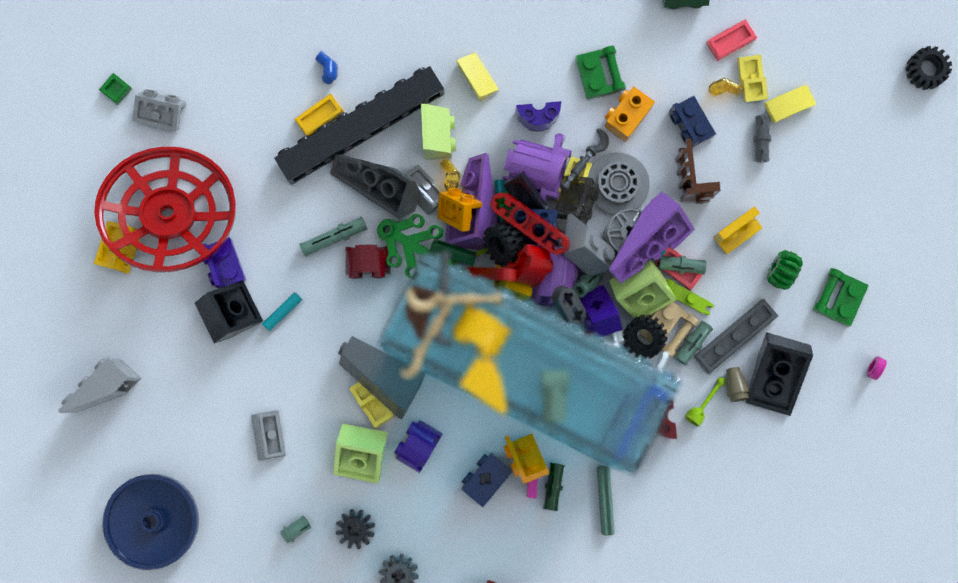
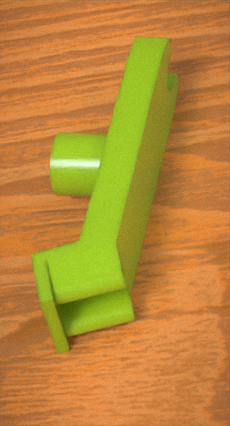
(689, 298)

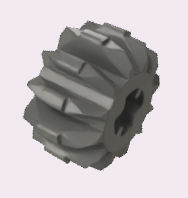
(400, 564)

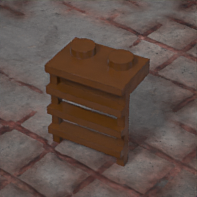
(693, 192)

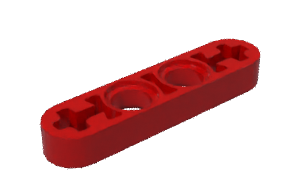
(528, 226)
(488, 273)

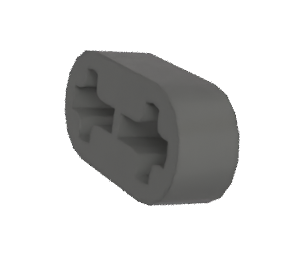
(573, 303)

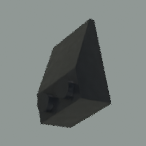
(779, 373)

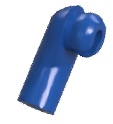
(330, 67)

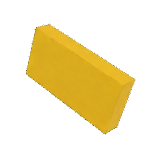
(318, 115)

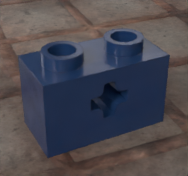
(483, 492)

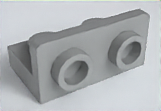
(157, 110)

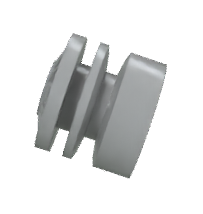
(619, 226)

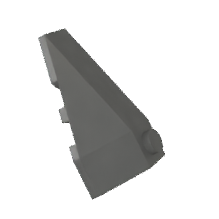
(379, 184)

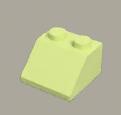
(437, 132)
(643, 291)
(360, 453)

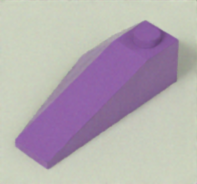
(476, 182)
(657, 229)

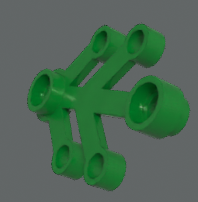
(410, 243)

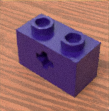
(601, 312)

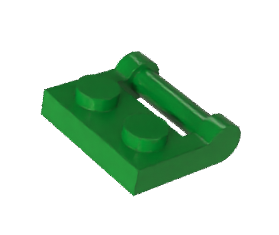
(593, 74)
(847, 300)

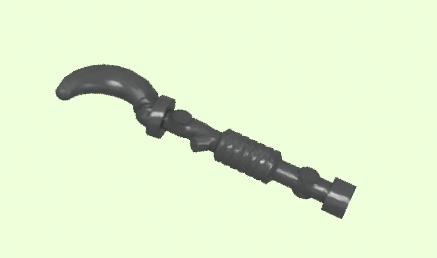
(581, 164)
(444, 289)

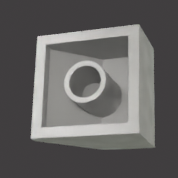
(587, 248)

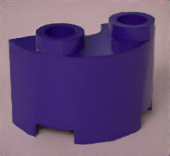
(536, 119)
(418, 445)

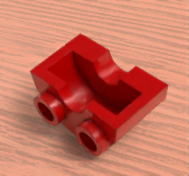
(532, 265)

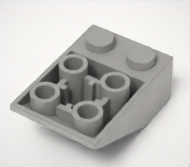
(108, 381)

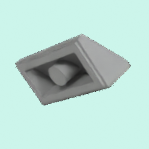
(429, 189)
(268, 435)

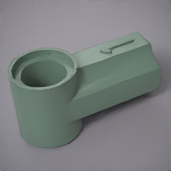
(554, 390)

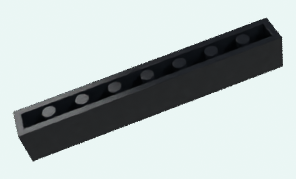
(360, 125)

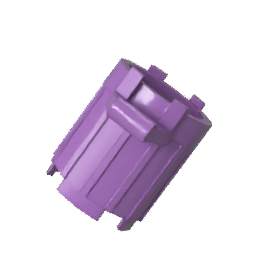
(541, 165)
(563, 273)

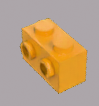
(629, 114)

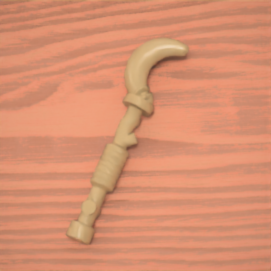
(462, 299)
(431, 331)

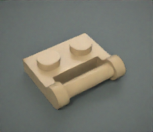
(669, 316)

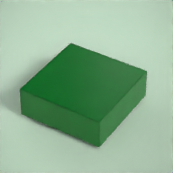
(115, 88)

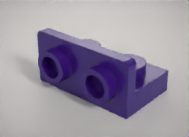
(224, 265)

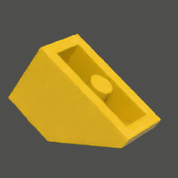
(486, 384)

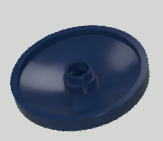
(150, 521)

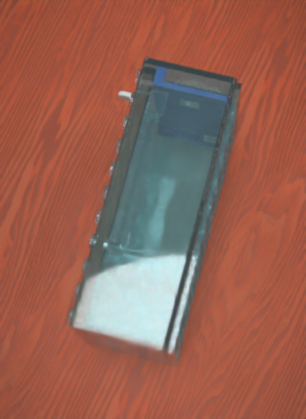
(612, 397)

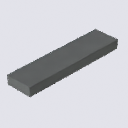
(735, 336)

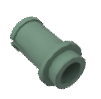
(295, 529)

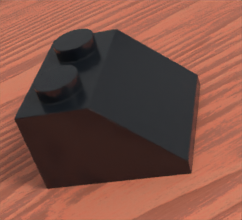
(228, 311)

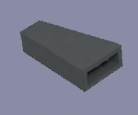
(380, 375)

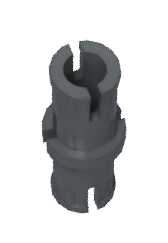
(762, 138)

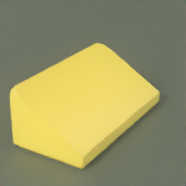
(477, 76)

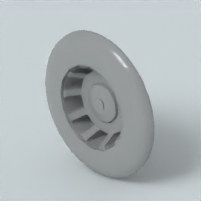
(619, 182)

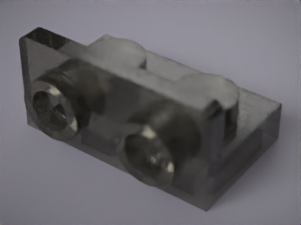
(578, 199)

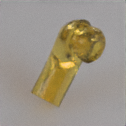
(723, 85)
(452, 175)

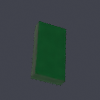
(456, 253)

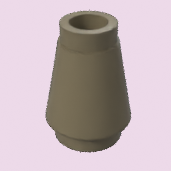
(736, 385)

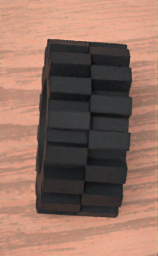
(937, 58)
(503, 243)
(636, 345)

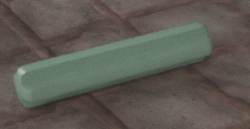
(605, 500)

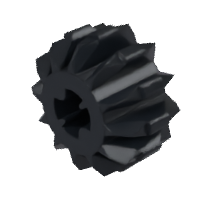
(354, 520)

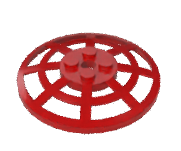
(165, 198)

